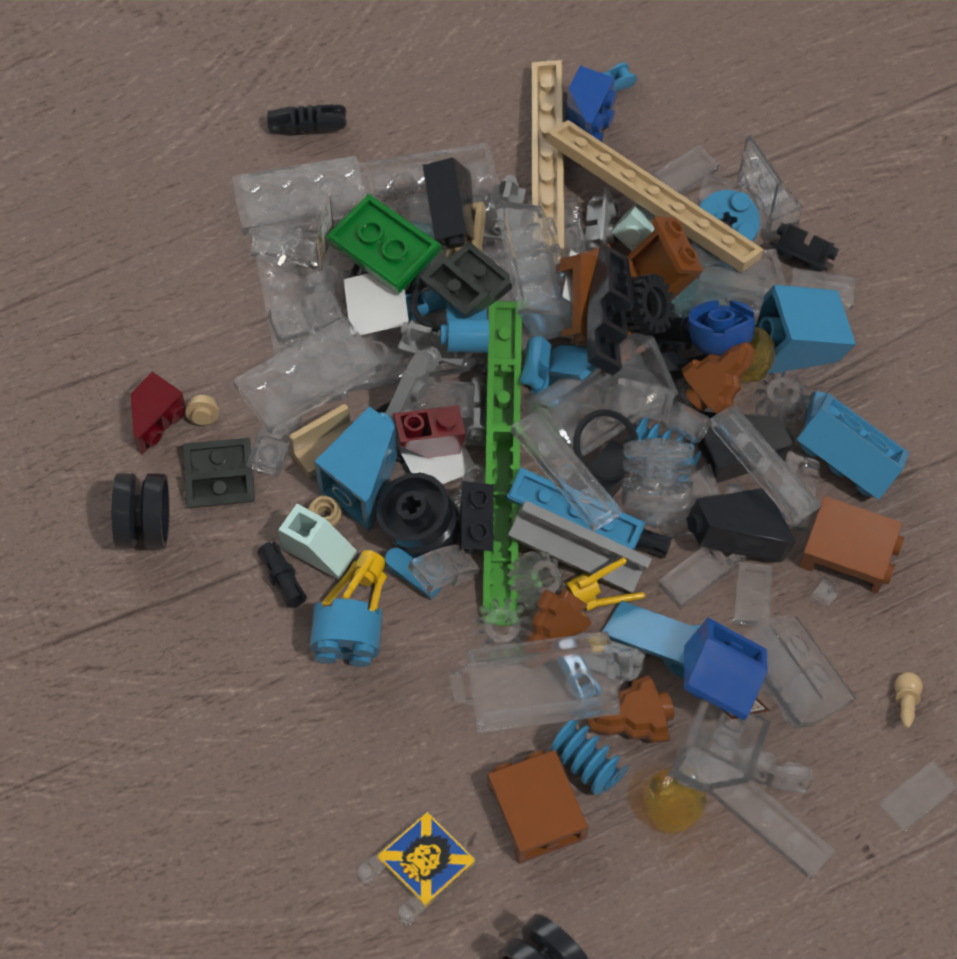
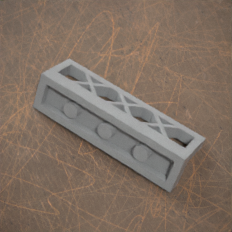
(577, 546)

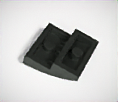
(468, 280)
(218, 473)

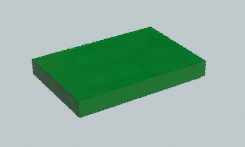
(383, 243)

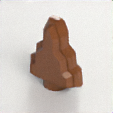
(717, 377)
(559, 616)
(641, 714)

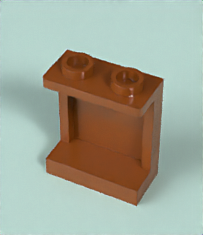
(668, 255)
(583, 269)
(853, 542)
(537, 805)

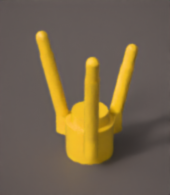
(365, 571)
(586, 587)

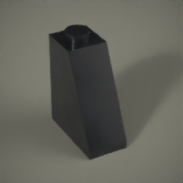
(450, 202)
(722, 460)
(742, 525)

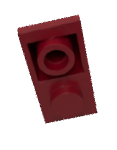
(154, 408)
(431, 431)

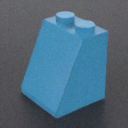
(805, 327)
(359, 465)

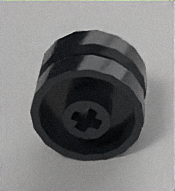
(140, 511)
(418, 514)
(542, 941)

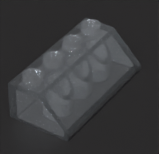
(534, 268)
(571, 400)

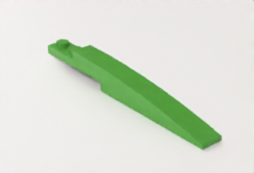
(502, 447)

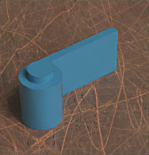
(464, 333)
(569, 363)
(651, 634)

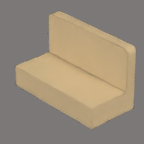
(317, 436)

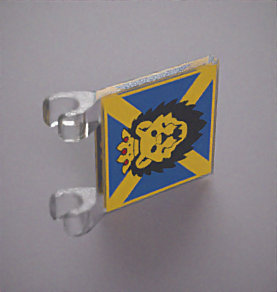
(423, 861)

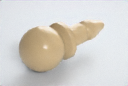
(908, 691)

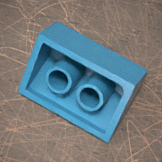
(853, 447)

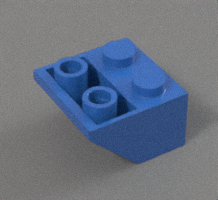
(591, 101)
(724, 668)

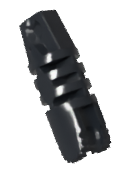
(307, 119)

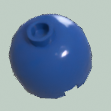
(718, 327)

